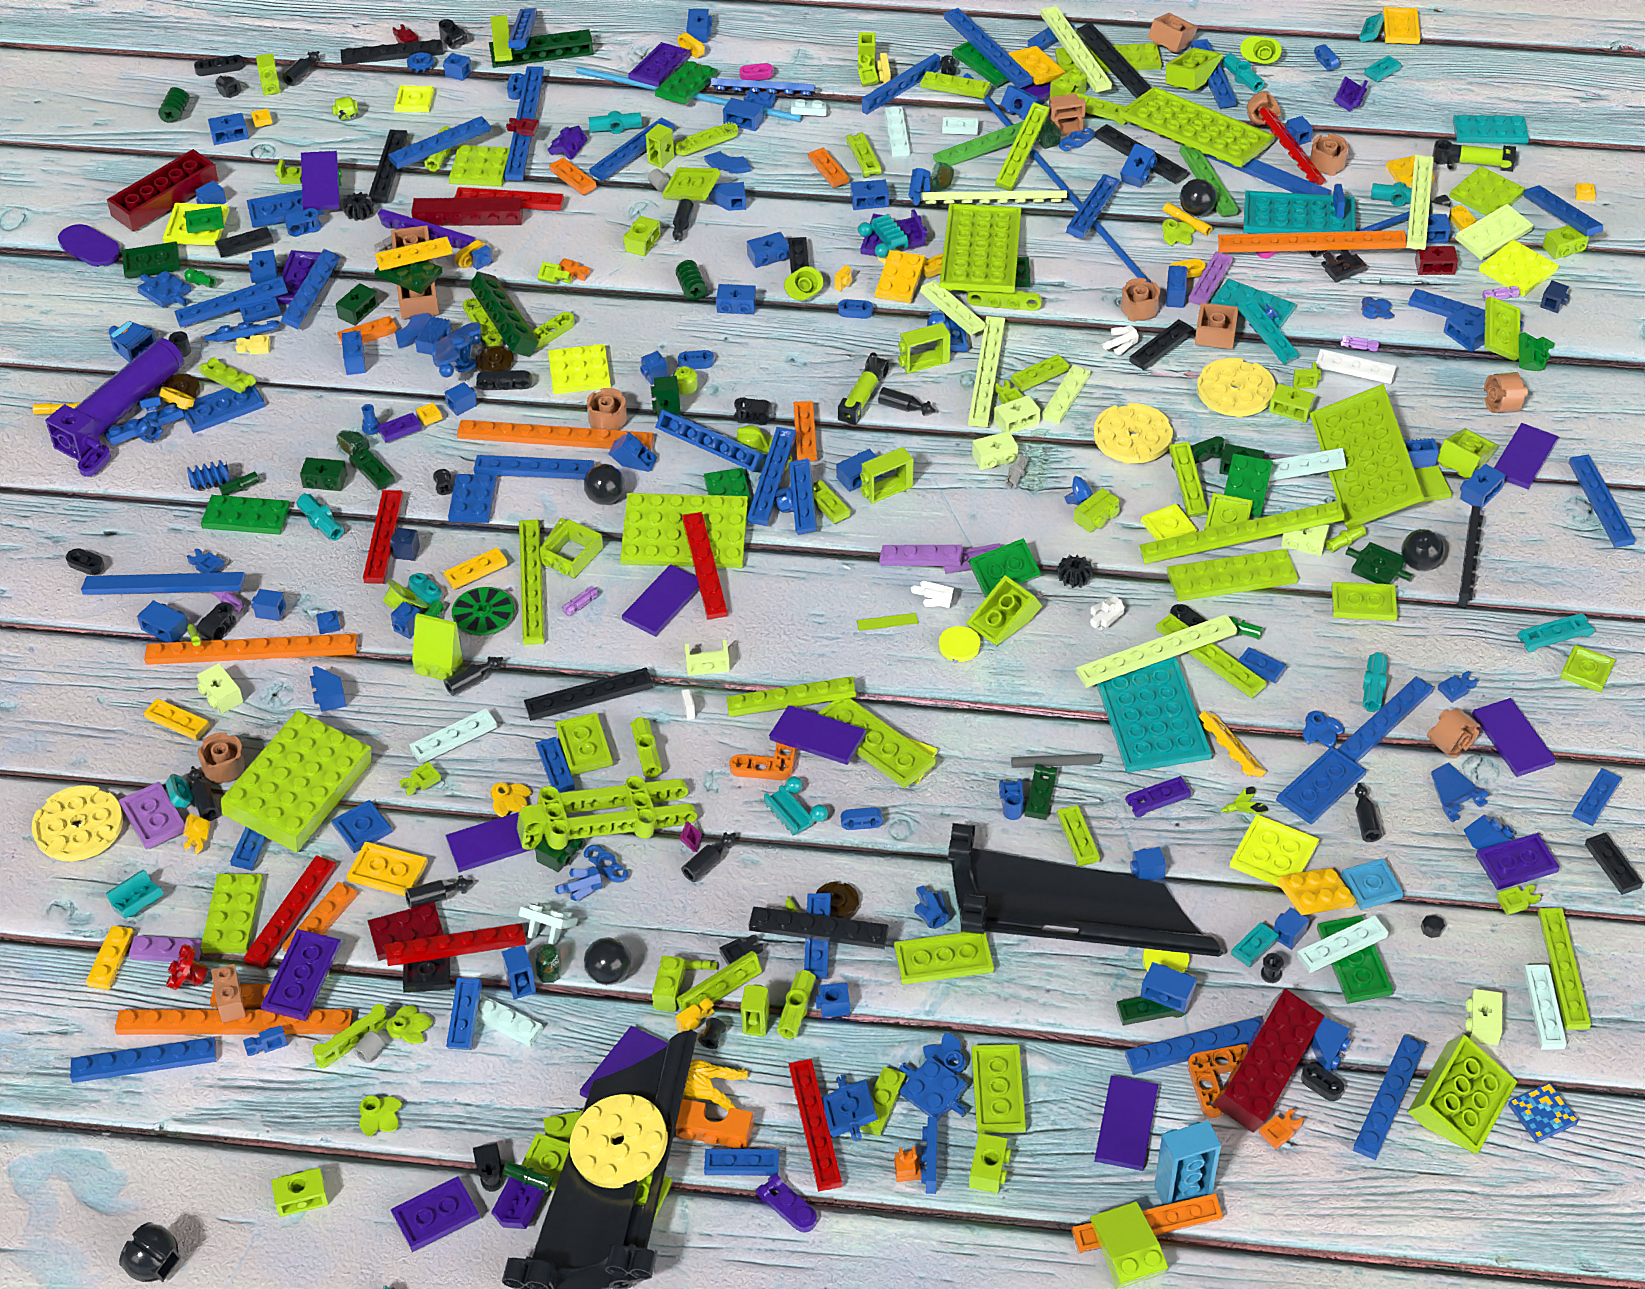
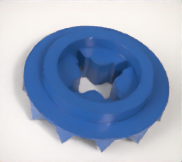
(420, 62)

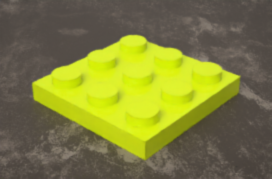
(177, 230)
(1518, 267)
(579, 368)
(1273, 850)

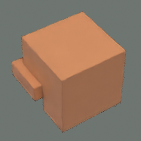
(1067, 113)

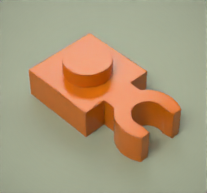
(574, 269)
(1279, 1130)

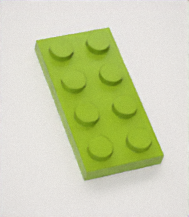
(232, 913)
(943, 957)
(998, 1089)

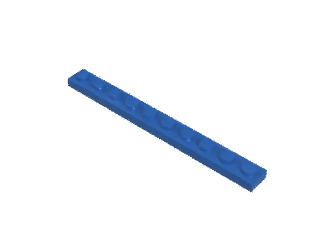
(527, 109)

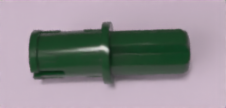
(239, 483)
(528, 1176)

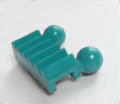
(887, 232)
(790, 811)

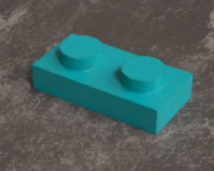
(1371, 28)
(1382, 68)
(1254, 944)

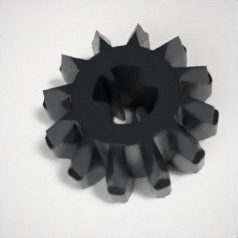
(358, 206)
(1074, 571)

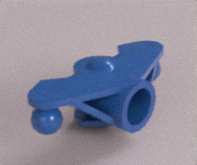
(454, 350)

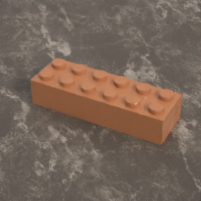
(410, 301)

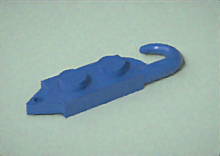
(242, 330)

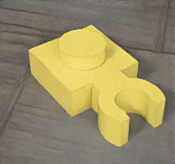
(256, 344)

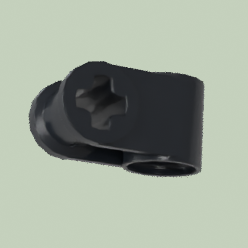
(451, 33)
(753, 412)
(217, 622)
(488, 1165)

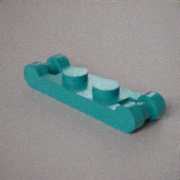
(1555, 632)

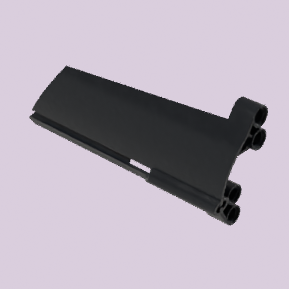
(1023, 894)
(599, 1233)

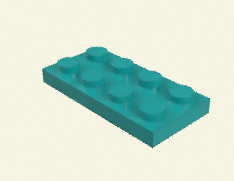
(1490, 129)
(1234, 293)

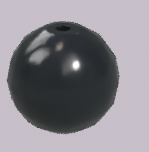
(1198, 197)
(604, 484)
(1422, 550)
(607, 961)

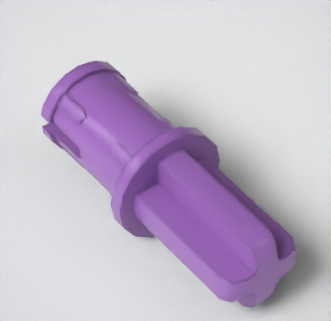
(228, 596)

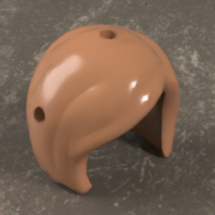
(1259, 100)

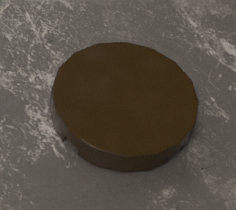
(495, 359)
(184, 384)
(843, 899)

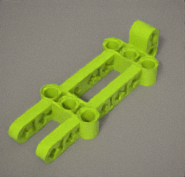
(641, 817)

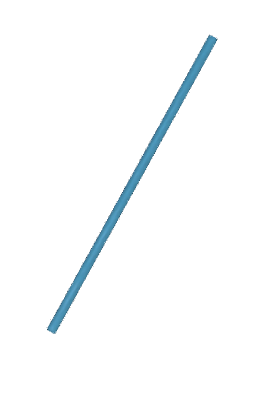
(703, 97)

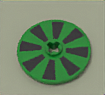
(471, 619)

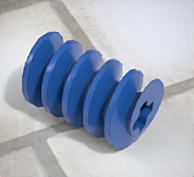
(208, 475)

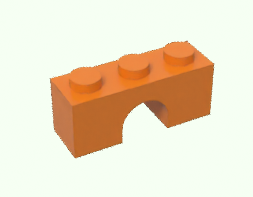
(731, 1132)

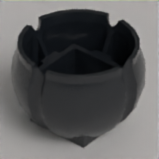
(150, 1253)

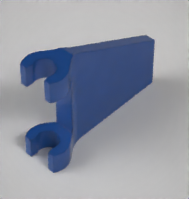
(1455, 789)

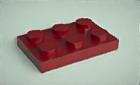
(404, 926)

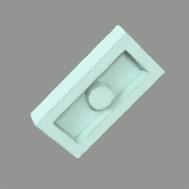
(804, 107)
(960, 125)

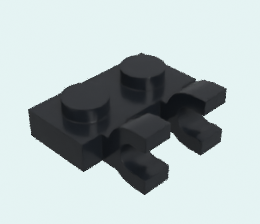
(1345, 266)

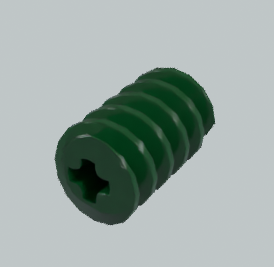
(173, 105)
(691, 280)

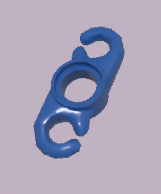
(1076, 135)
(606, 871)

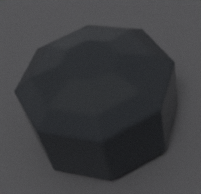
(1432, 926)

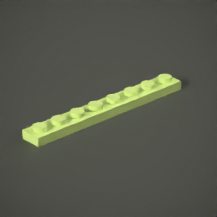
(1076, 49)
(1001, 196)
(1419, 202)
(986, 372)
(1156, 650)

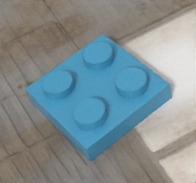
(1372, 884)

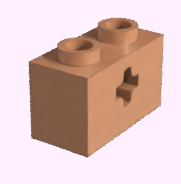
(228, 993)

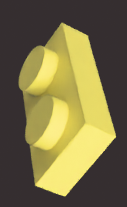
(883, 68)

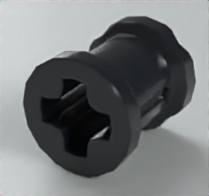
(946, 65)
(443, 483)
(1268, 969)
(712, 1033)

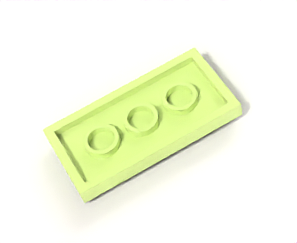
(1494, 232)

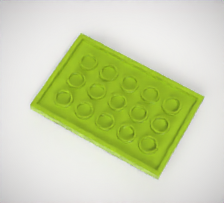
(657, 535)

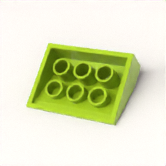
(1463, 1095)

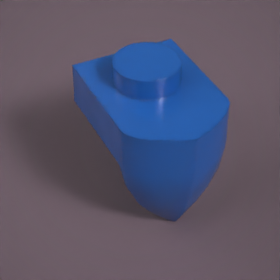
(1080, 492)

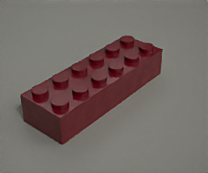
(161, 190)
(1268, 1060)

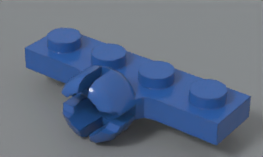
(957, 335)
(145, 427)
(799, 497)

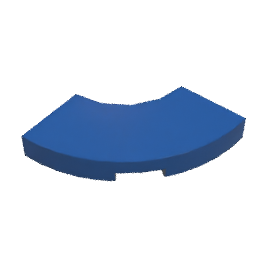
(727, 163)
(410, 332)

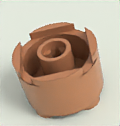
(1329, 153)
(1140, 299)
(1504, 392)
(607, 409)
(1453, 732)
(222, 758)

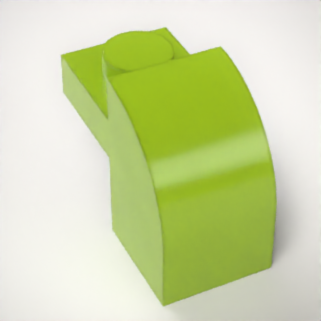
(867, 46)

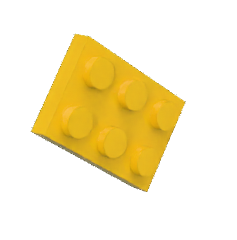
(1401, 25)
(1037, 64)
(900, 276)
(386, 869)
(1316, 891)

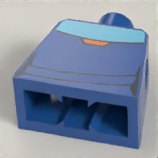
(131, 339)

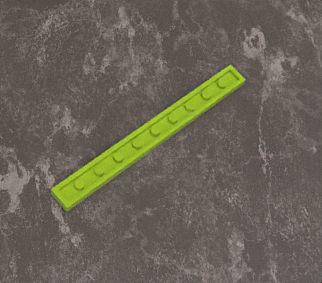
(1241, 532)

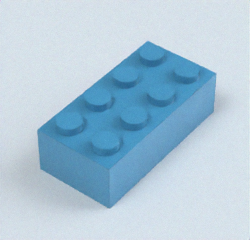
(1187, 1163)

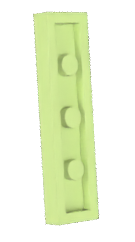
(952, 307)
(1066, 394)

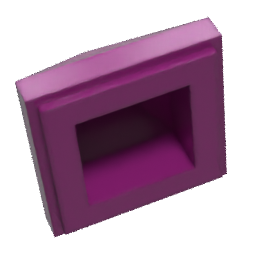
(691, 836)

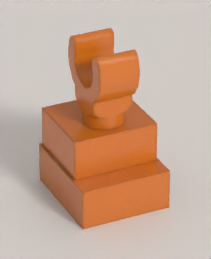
(907, 1165)

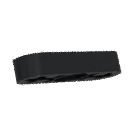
(228, 64)
(518, 384)

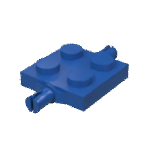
(164, 289)
(933, 1089)
(849, 1108)

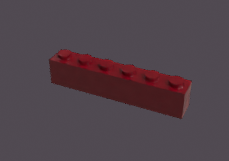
(469, 211)

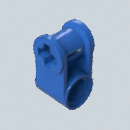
(301, 222)
(1012, 798)

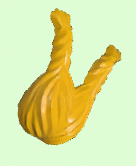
(700, 1086)

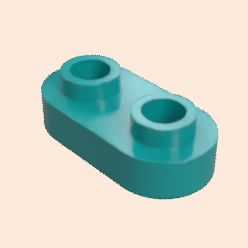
(424, 588)
(179, 791)

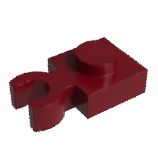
(403, 35)
(524, 127)

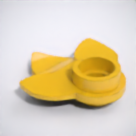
(511, 800)

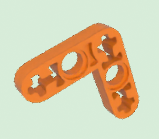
(772, 763)
(1208, 1073)

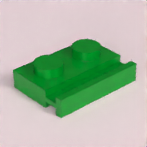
(204, 219)

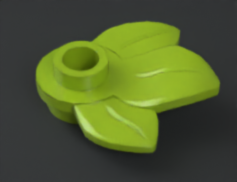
(1177, 231)
(408, 1025)
(380, 1117)

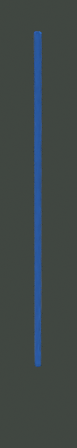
(1070, 195)

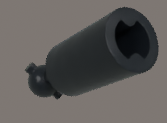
(300, 68)
(682, 218)
(903, 401)
(470, 675)
(203, 796)
(1367, 816)
(706, 858)
(434, 891)

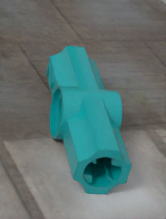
(1243, 72)
(615, 122)
(1397, 193)
(320, 516)
(1374, 682)

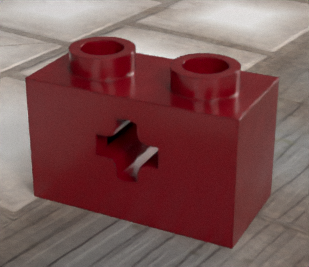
(1436, 260)

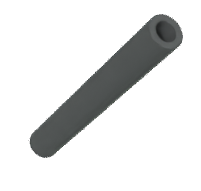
(1055, 760)

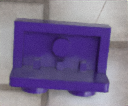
(1350, 93)
(568, 141)
(913, 229)
(517, 1204)

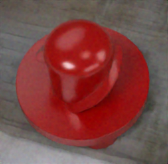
(186, 969)

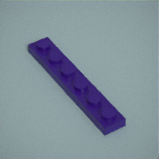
(398, 221)

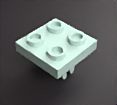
(542, 913)

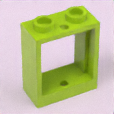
(927, 359)
(892, 485)
(579, 534)

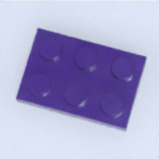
(1517, 861)
(435, 1213)

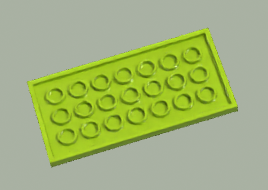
(1197, 126)
(981, 248)
(1378, 465)

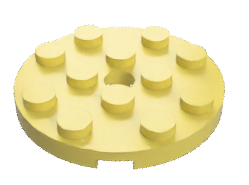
(1253, 381)
(1114, 428)
(61, 839)
(622, 1163)

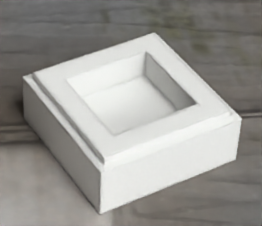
(688, 704)

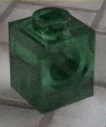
(1049, 135)

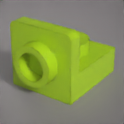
(288, 175)
(1306, 377)

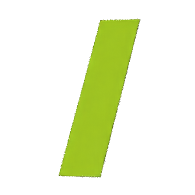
(887, 621)

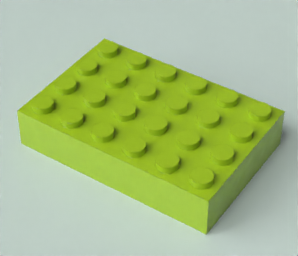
(296, 781)

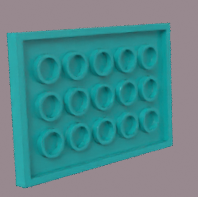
(1295, 213)
(1154, 717)

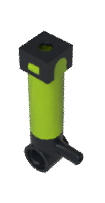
(1448, 153)
(850, 408)

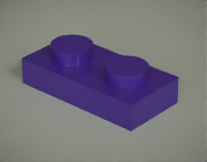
(399, 427)

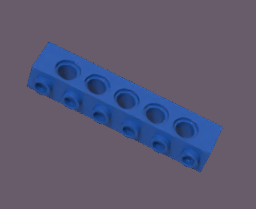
(711, 441)

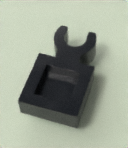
(737, 949)

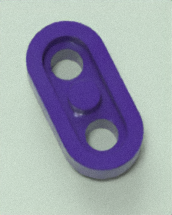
(94, 461)

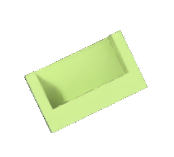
(707, 661)

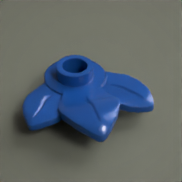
(1373, 308)
(1323, 731)
(946, 1053)

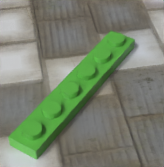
(978, 145)
(1202, 170)

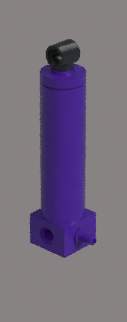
(78, 428)

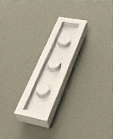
(1355, 366)

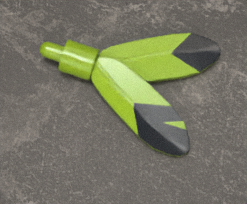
(1242, 803)

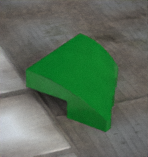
(1533, 352)

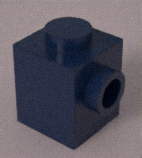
(1555, 296)
(405, 544)

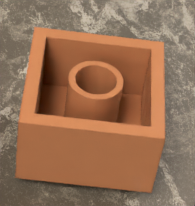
(1172, 32)
(1216, 325)

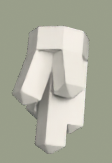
(1125, 338)
(937, 593)
(1106, 612)

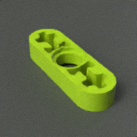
(561, 322)

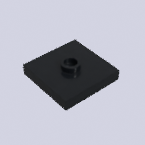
(427, 975)

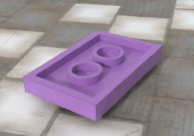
(152, 815)

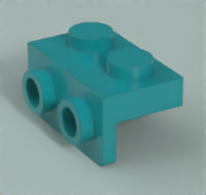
(133, 894)

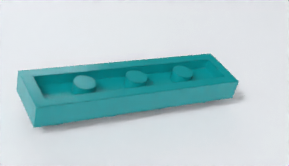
(1268, 331)

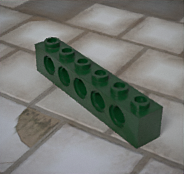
(549, 48)
(503, 314)

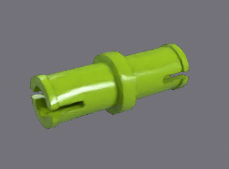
(1345, 538)

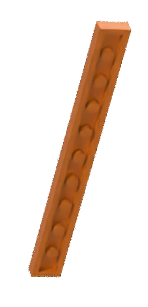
(1312, 241)
(545, 434)
(251, 649)
(210, 1023)

